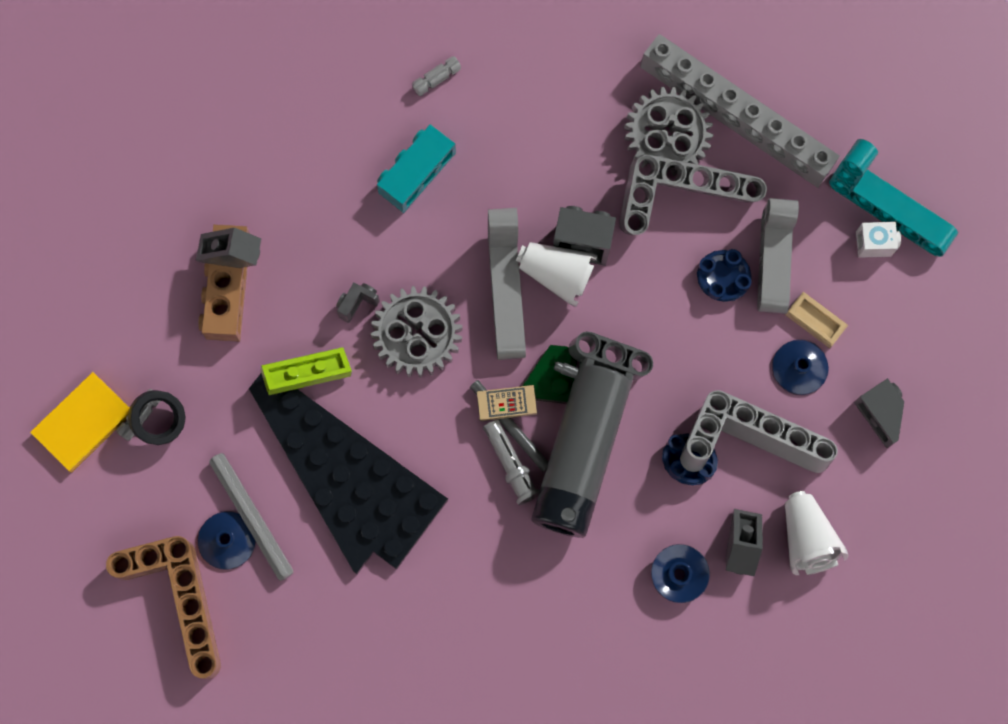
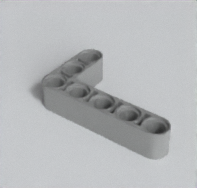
(683, 181)
(506, 283)
(753, 432)

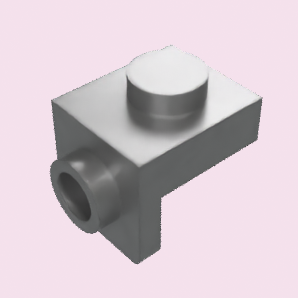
(349, 302)

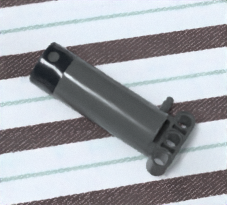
(586, 432)

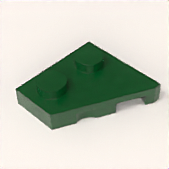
(548, 383)

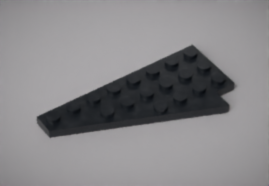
(357, 487)

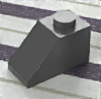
(229, 248)
(883, 410)
(744, 543)

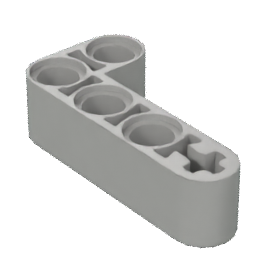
(775, 255)

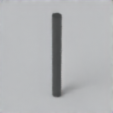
(518, 435)

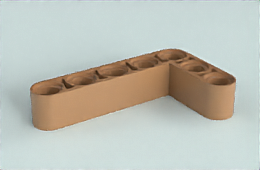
(182, 595)

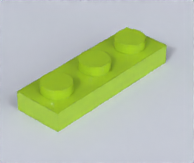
(305, 371)

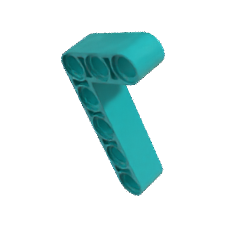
(888, 203)

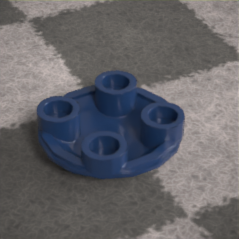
(724, 275)
(672, 463)

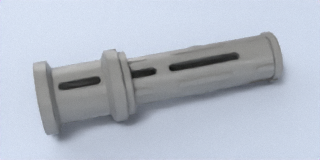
(516, 473)

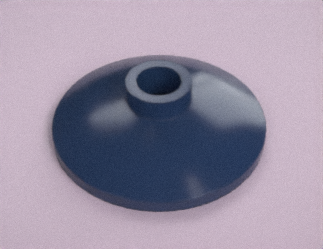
(795, 379)
(225, 555)
(691, 563)

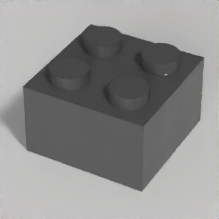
(585, 232)

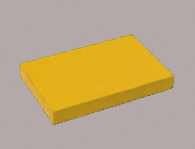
(81, 422)

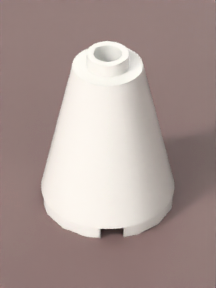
(557, 269)
(811, 537)

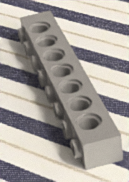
(739, 111)

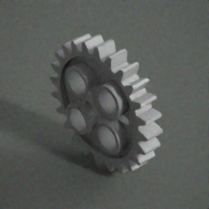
(669, 107)
(400, 349)

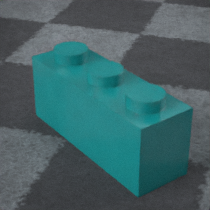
(416, 168)

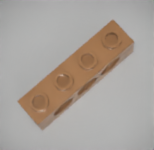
(228, 325)

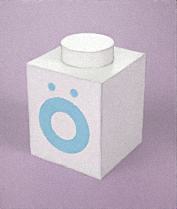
(877, 239)

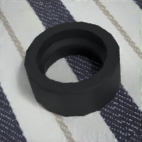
(169, 435)

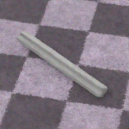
(251, 516)

